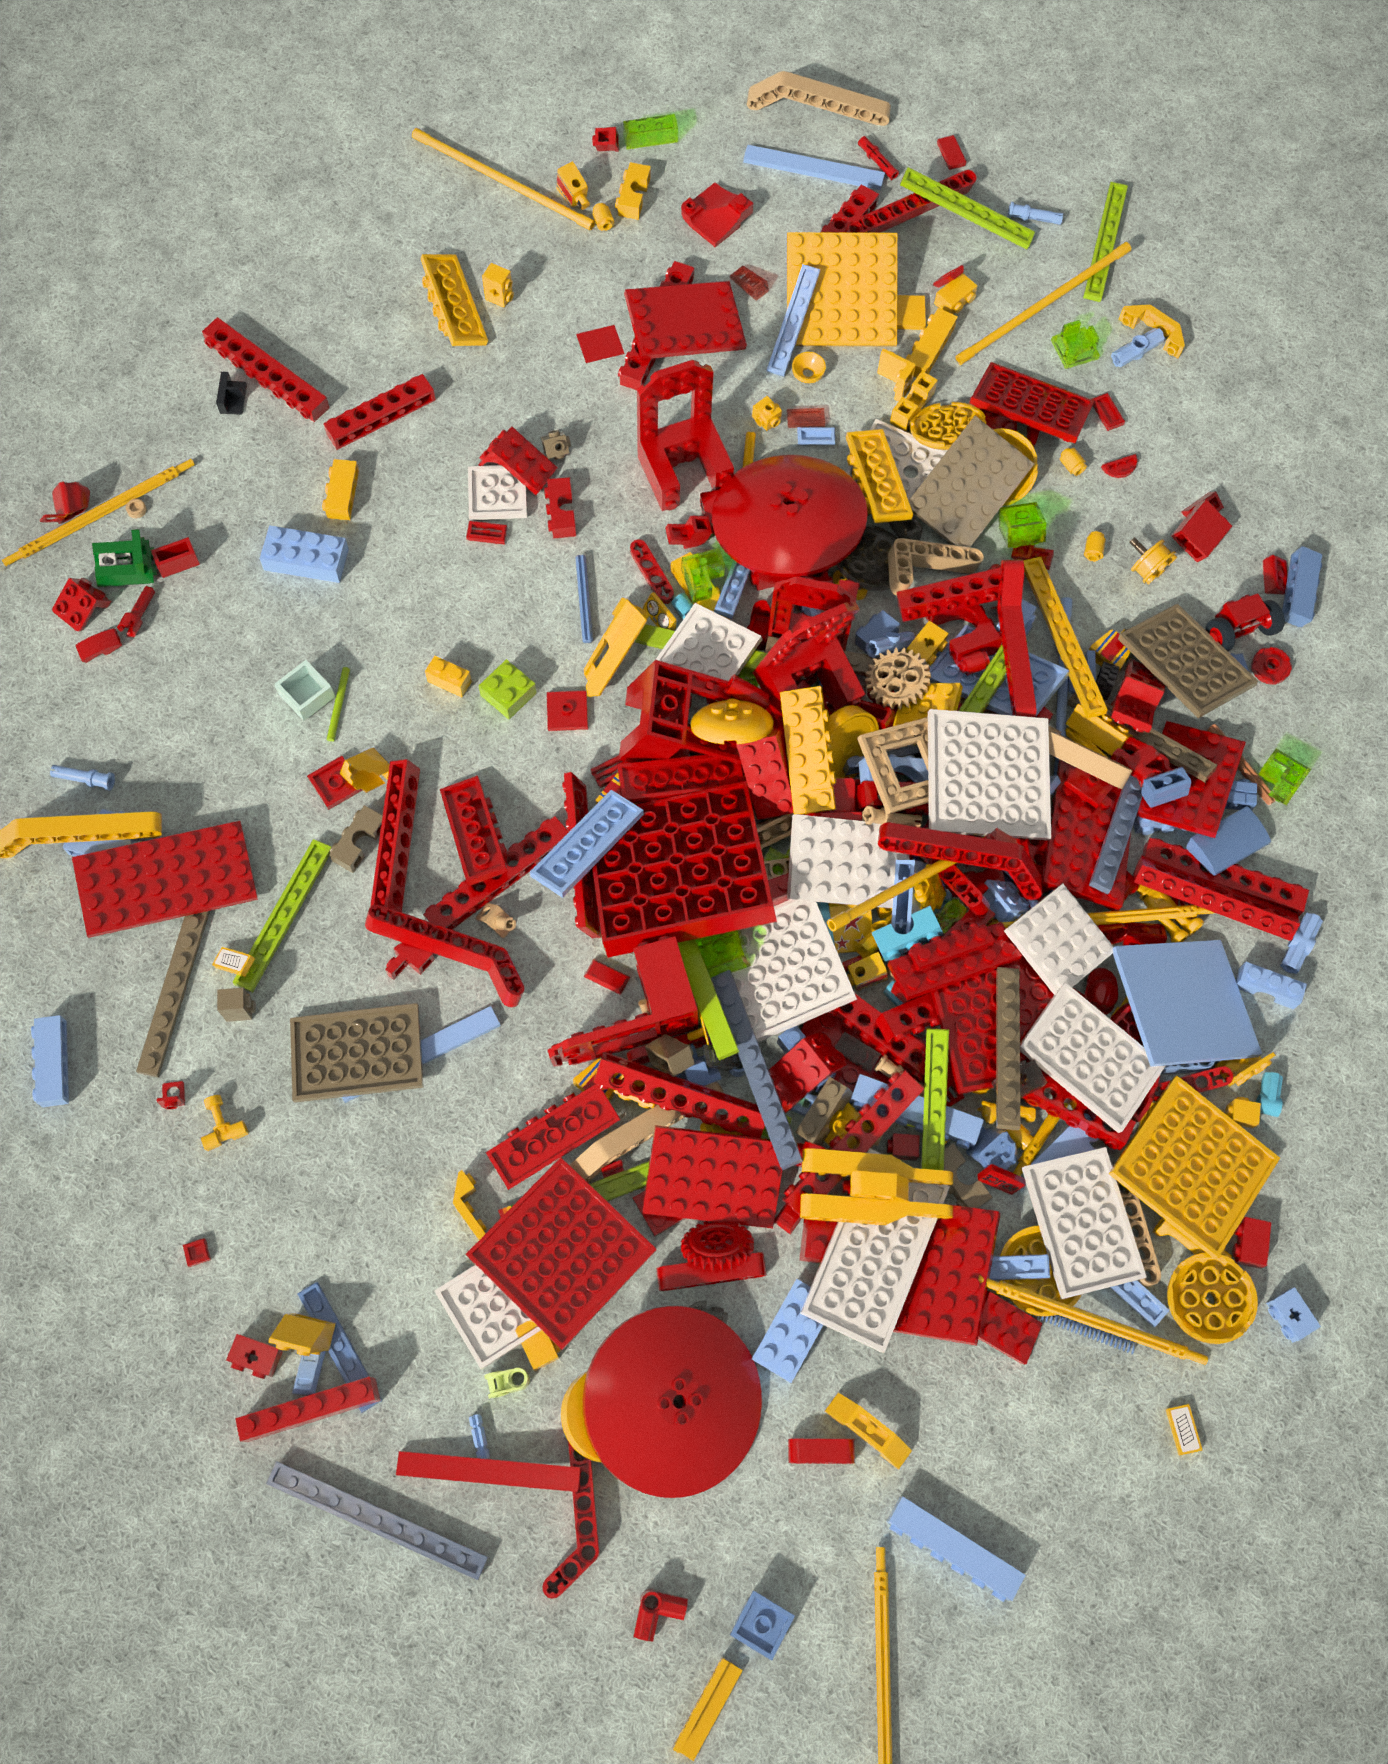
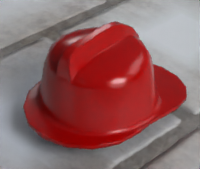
(1102, 990)

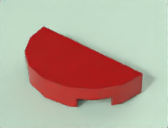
(1122, 467)

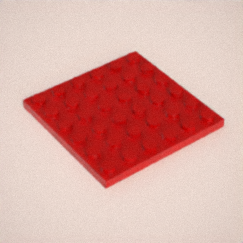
(970, 1016)
(561, 1253)

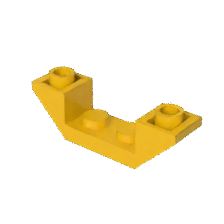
(1154, 318)
(463, 1190)
(869, 1429)

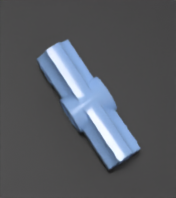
(1138, 347)
(889, 642)
(1301, 943)

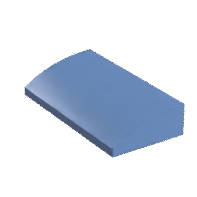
(1235, 840)

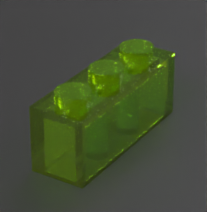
(650, 131)

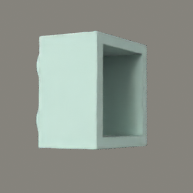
(304, 690)

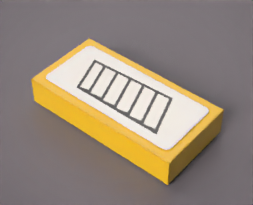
(233, 961)
(1184, 1429)

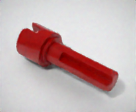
(132, 619)

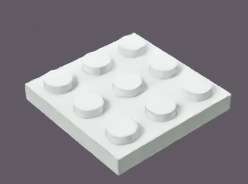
(495, 494)

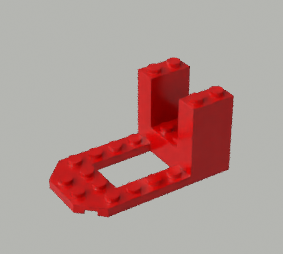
(683, 441)
(811, 594)
(818, 655)
(664, 701)
(668, 1001)

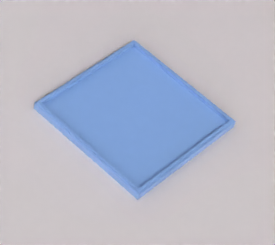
(1186, 1002)

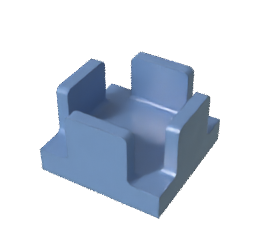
(700, 1072)
(762, 1625)

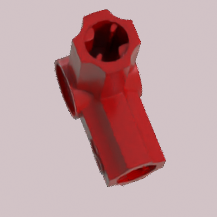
(647, 1618)

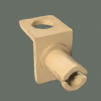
(497, 919)

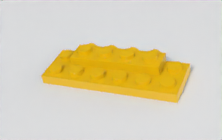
(452, 300)
(877, 476)
(808, 750)

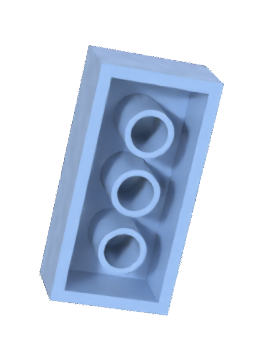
(304, 554)
(788, 1336)

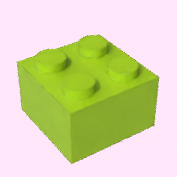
(507, 689)

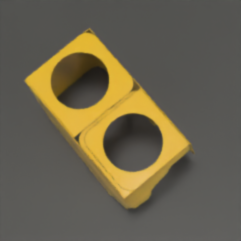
(365, 770)

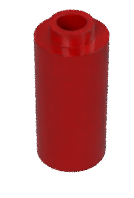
(747, 692)

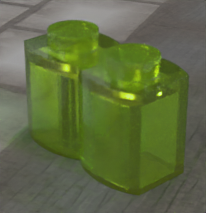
(950, 915)

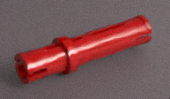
(874, 154)

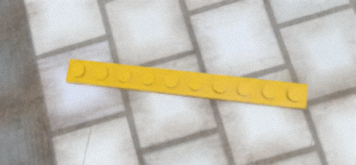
(1064, 638)

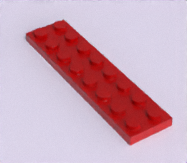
(585, 894)

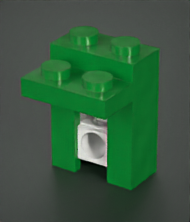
(120, 555)

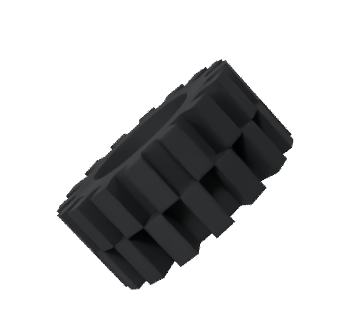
(1106, 679)

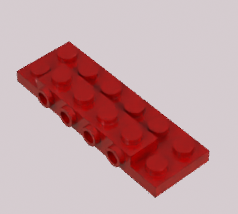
(675, 776)
(474, 830)
(953, 959)
(552, 1135)

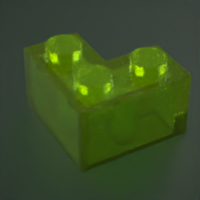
(699, 570)
(1285, 774)

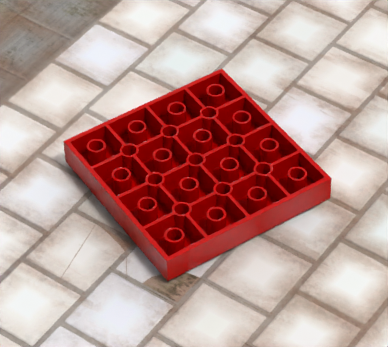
(684, 872)

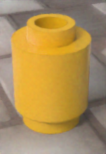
(603, 217)
(1073, 461)
(1094, 546)
(1021, 1137)

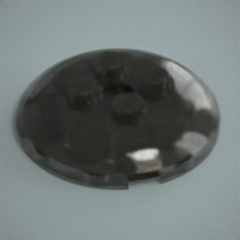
(869, 560)

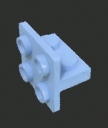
(1005, 900)

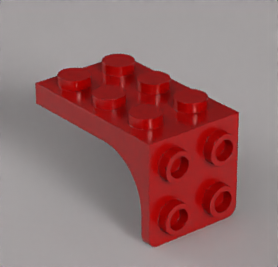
(520, 459)
(805, 1068)
(1008, 1328)

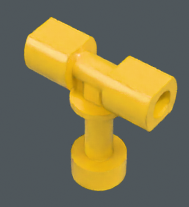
(223, 1130)

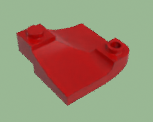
(716, 213)

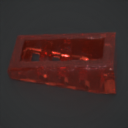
(757, 290)

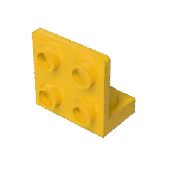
(897, 370)
(1245, 1068)

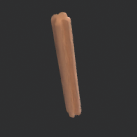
(1248, 772)

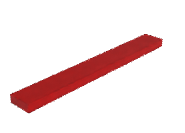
(488, 1471)

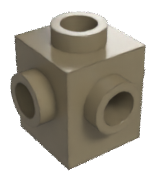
(549, 444)

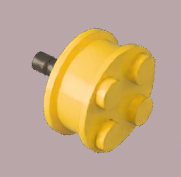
(1153, 561)

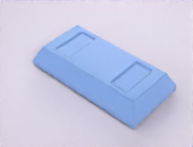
(816, 435)
(308, 1374)

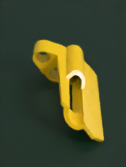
(620, 636)

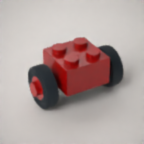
(1243, 618)

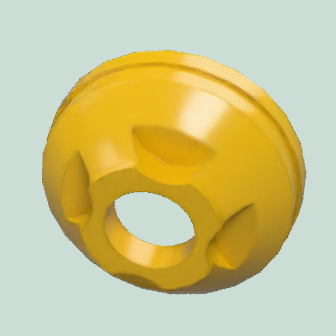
(808, 361)

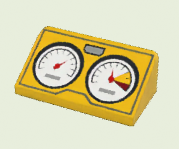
(659, 613)

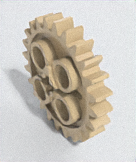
(898, 678)

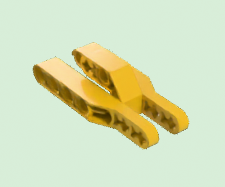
(871, 1177)

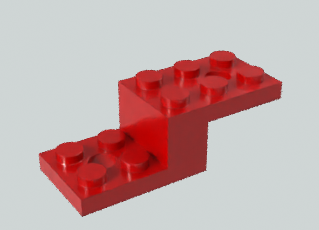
(1137, 697)

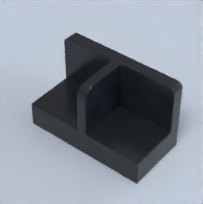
(230, 395)

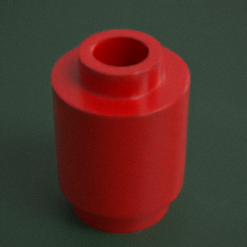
(973, 662)

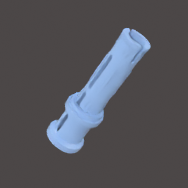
(1026, 212)
(91, 777)

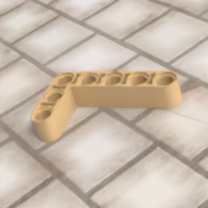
(930, 555)
(1087, 759)
(1143, 1241)

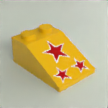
(850, 934)

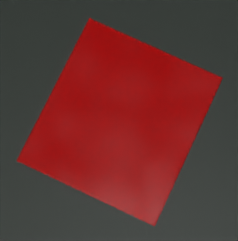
(600, 344)

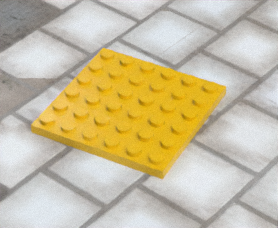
(854, 290)
(1195, 1166)

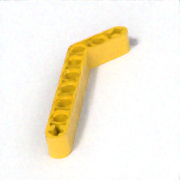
(78, 828)

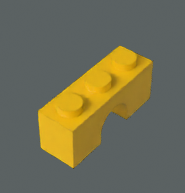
(636, 179)
(919, 395)

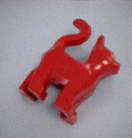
(1141, 760)

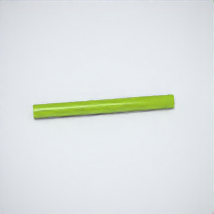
(338, 704)

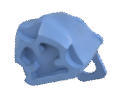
(995, 1148)

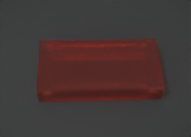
(805, 417)

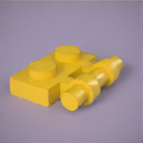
(930, 892)

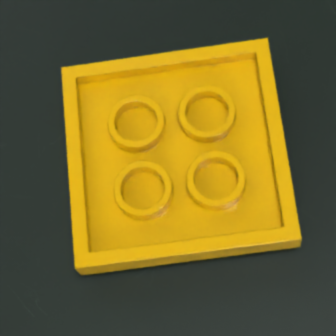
(939, 697)

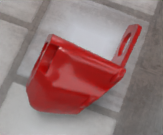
(69, 501)

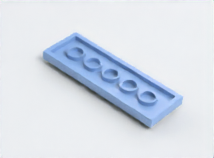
(586, 843)

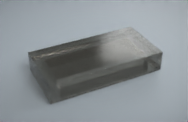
(857, 1052)

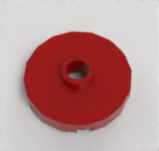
(1277, 659)

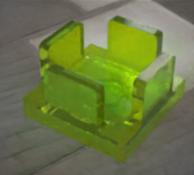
(1076, 344)

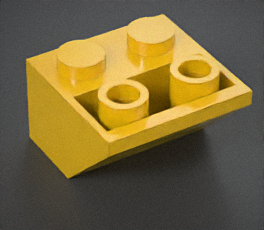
(303, 1333)

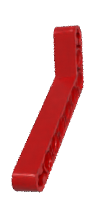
(1014, 639)
(964, 850)
(959, 883)
(450, 945)
(582, 1540)

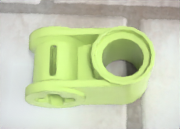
(505, 1382)

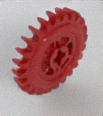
(712, 1243)

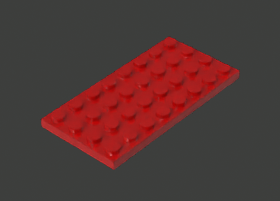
(1077, 842)
(164, 879)

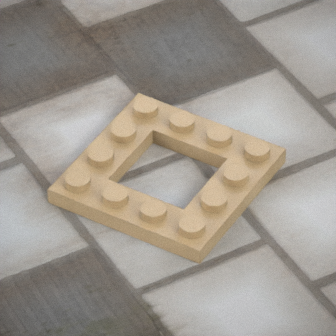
(874, 750)

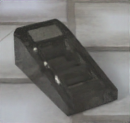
(725, 1064)

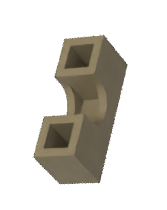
(365, 823)
(816, 1122)
(970, 1195)

